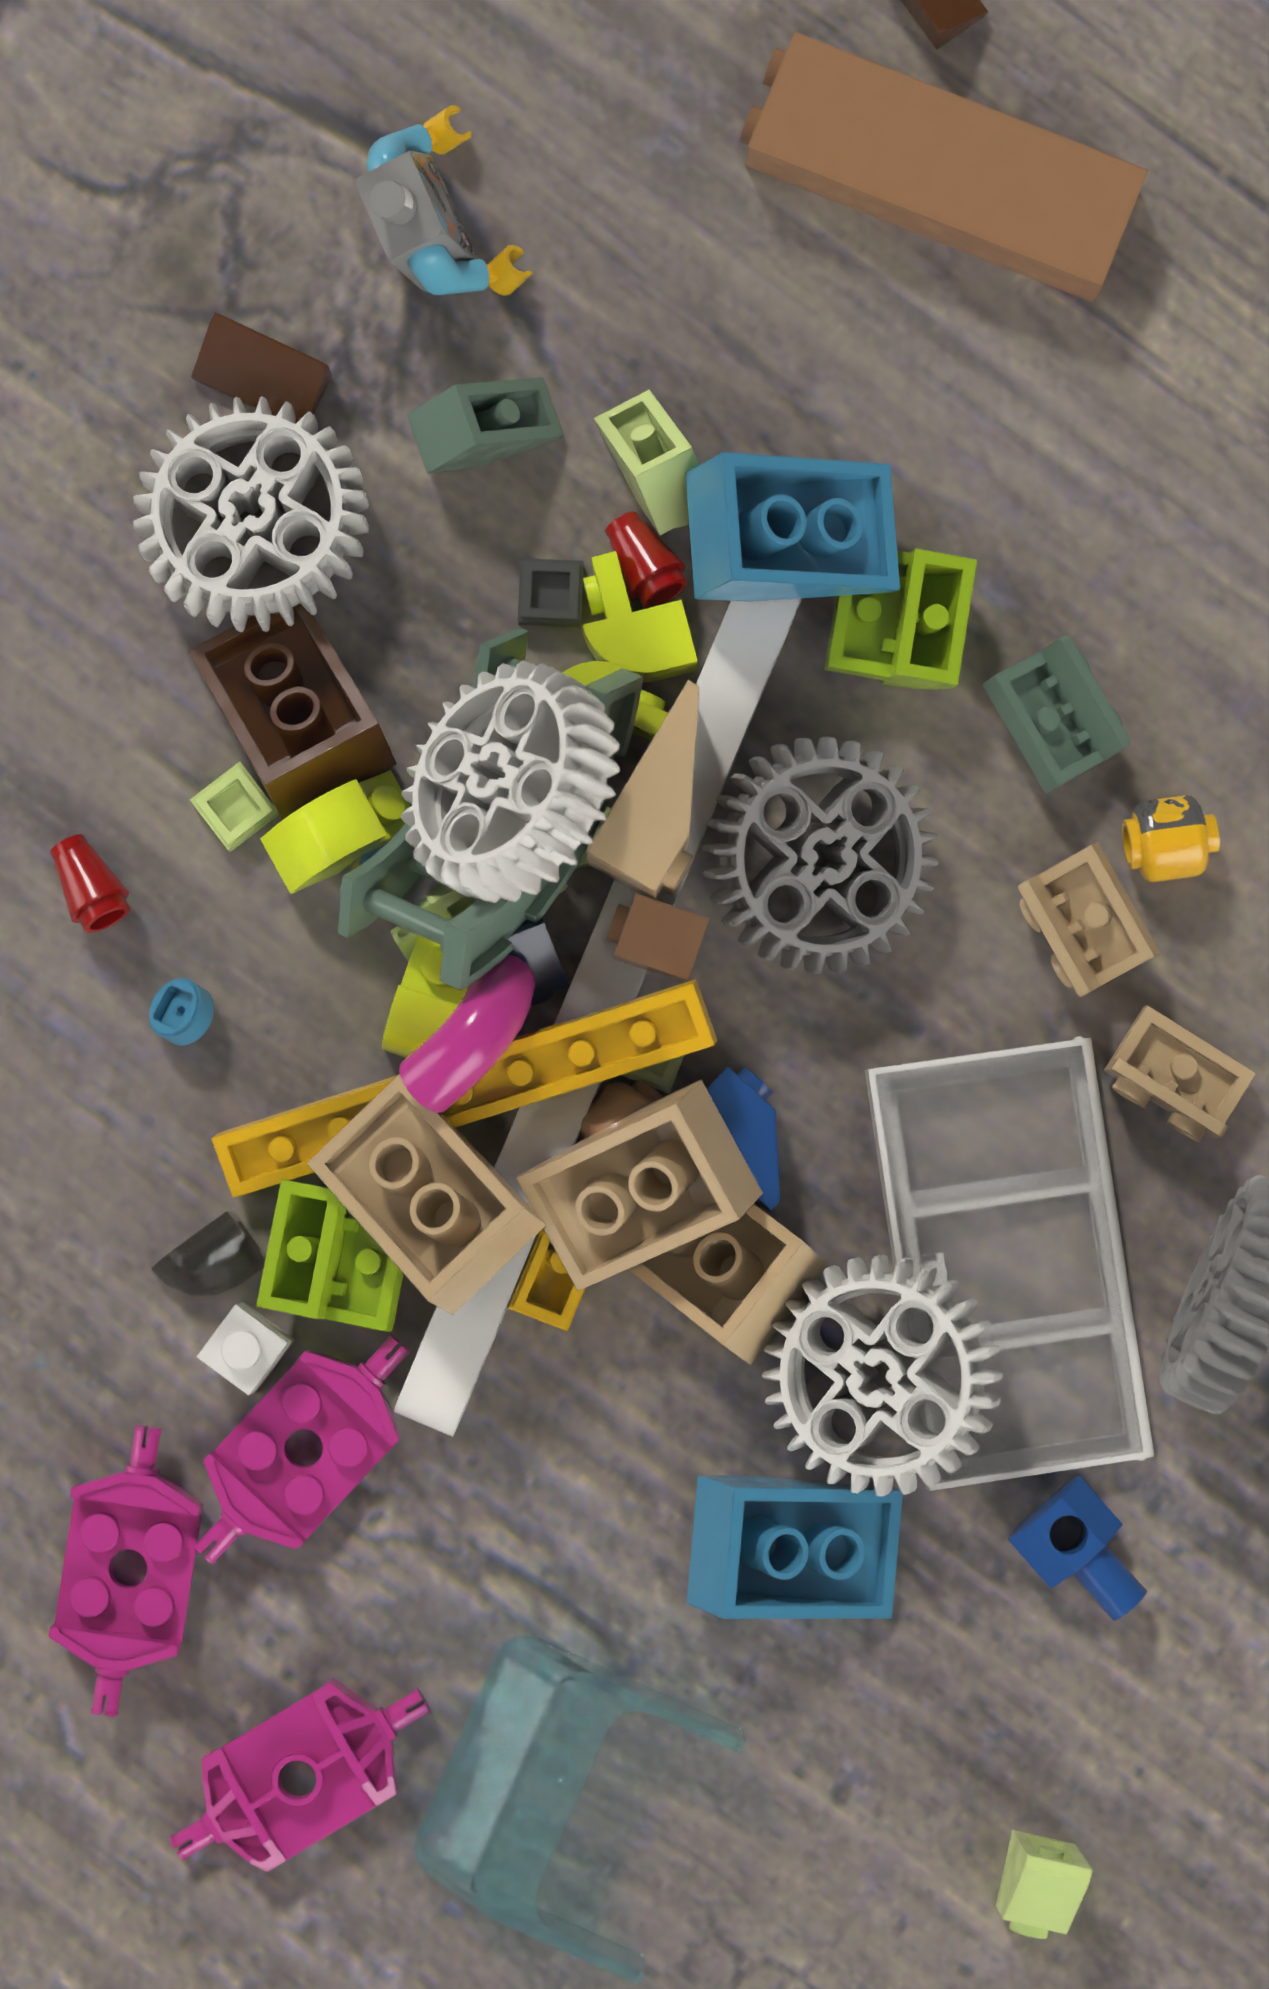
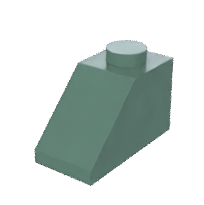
(483, 423)

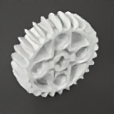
(248, 489)
(510, 782)
(908, 1377)

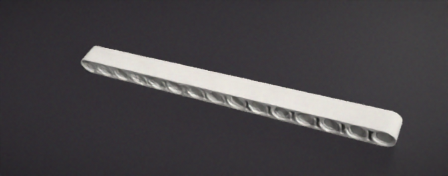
(728, 698)

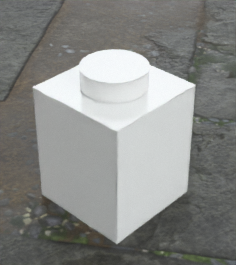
(245, 1348)

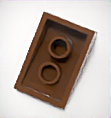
(293, 708)

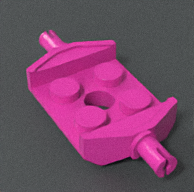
(259, 1482)
(97, 1614)
(331, 1731)

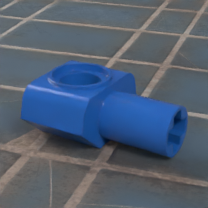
(1089, 1557)

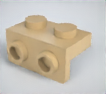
(1086, 920)
(1179, 1074)

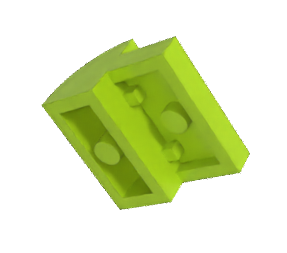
(907, 634)
(326, 1262)

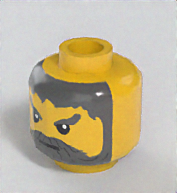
(1169, 838)

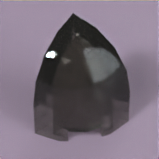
(212, 1258)

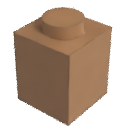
(657, 937)

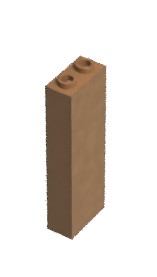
(942, 166)

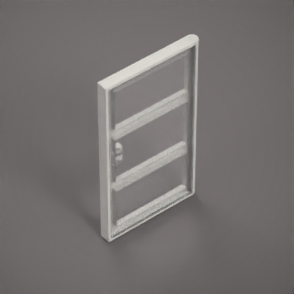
(1010, 1190)

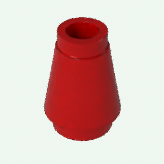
(646, 562)
(89, 885)

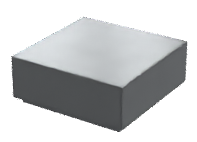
(550, 592)

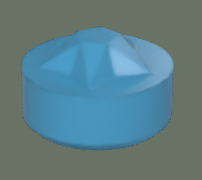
(181, 1011)

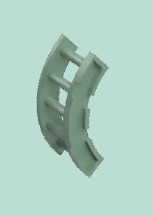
(480, 934)

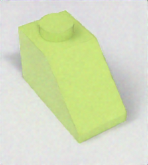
(651, 458)
(1041, 1884)

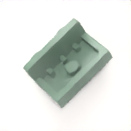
(1057, 714)

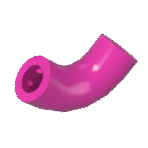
(471, 1036)

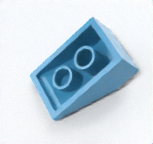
(790, 528)
(792, 1549)

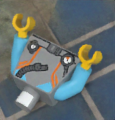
(419, 218)

